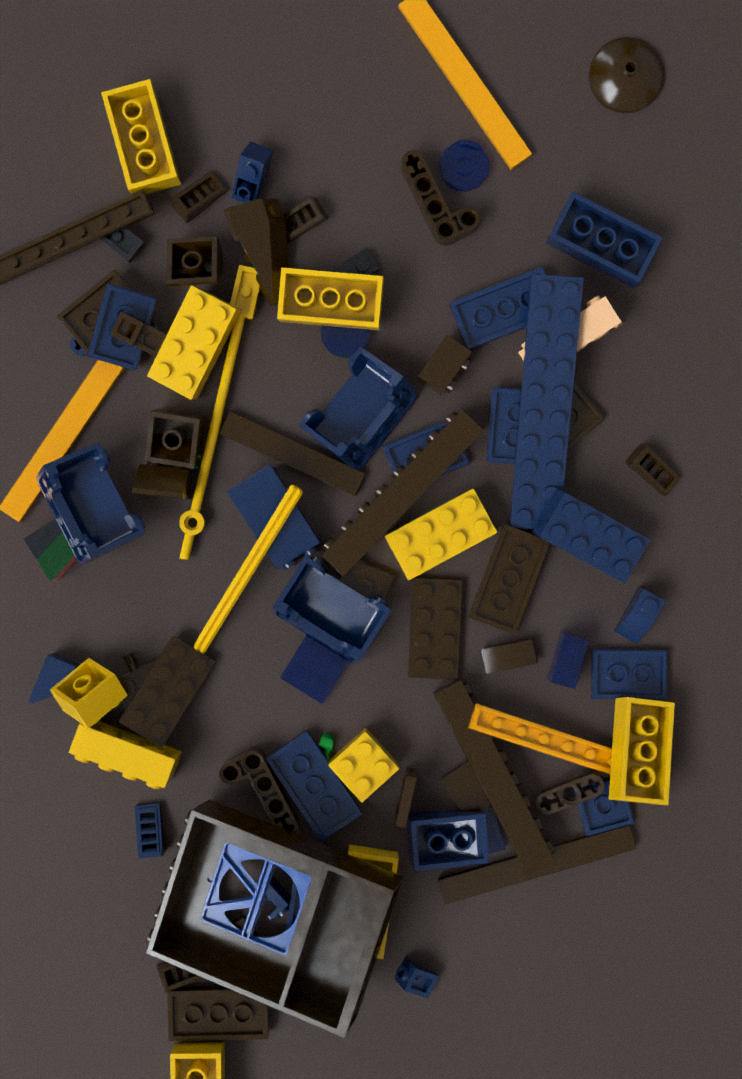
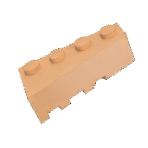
(594, 322)

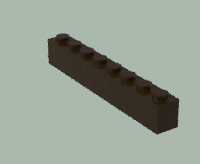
(402, 493)
(495, 779)

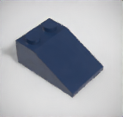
(447, 839)

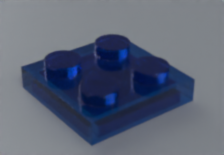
(314, 669)

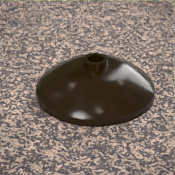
(622, 89)

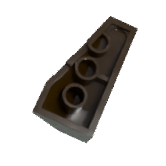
(262, 233)

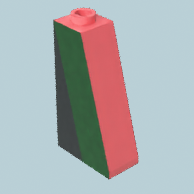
(51, 550)

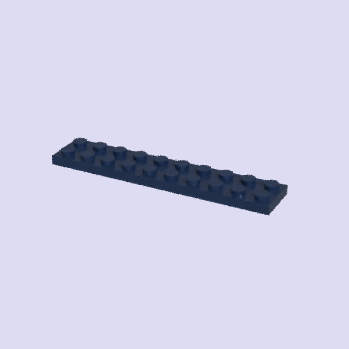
(545, 395)

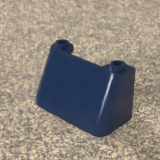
(362, 410)
(88, 504)
(330, 611)

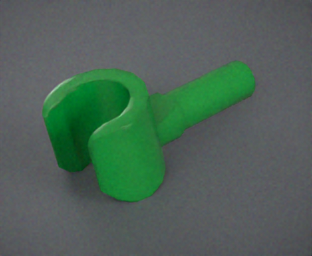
(327, 743)

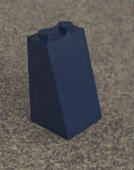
(257, 501)

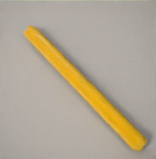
(248, 568)

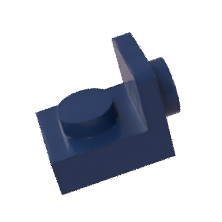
(279, 896)
(415, 978)

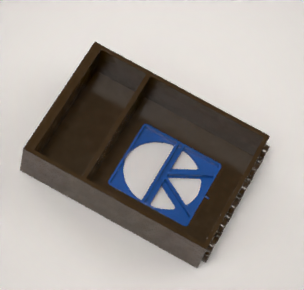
(311, 969)

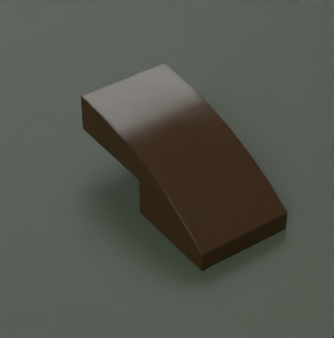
(138, 333)
(509, 656)

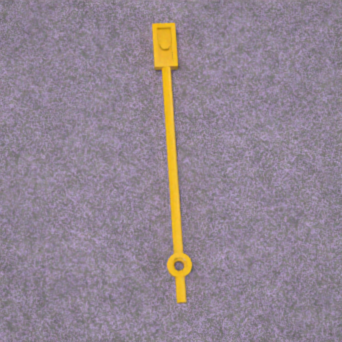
(244, 297)

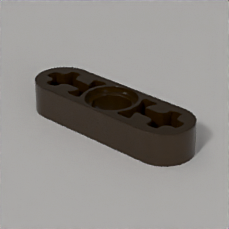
(584, 779)

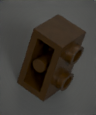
(445, 365)

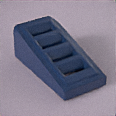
(144, 852)

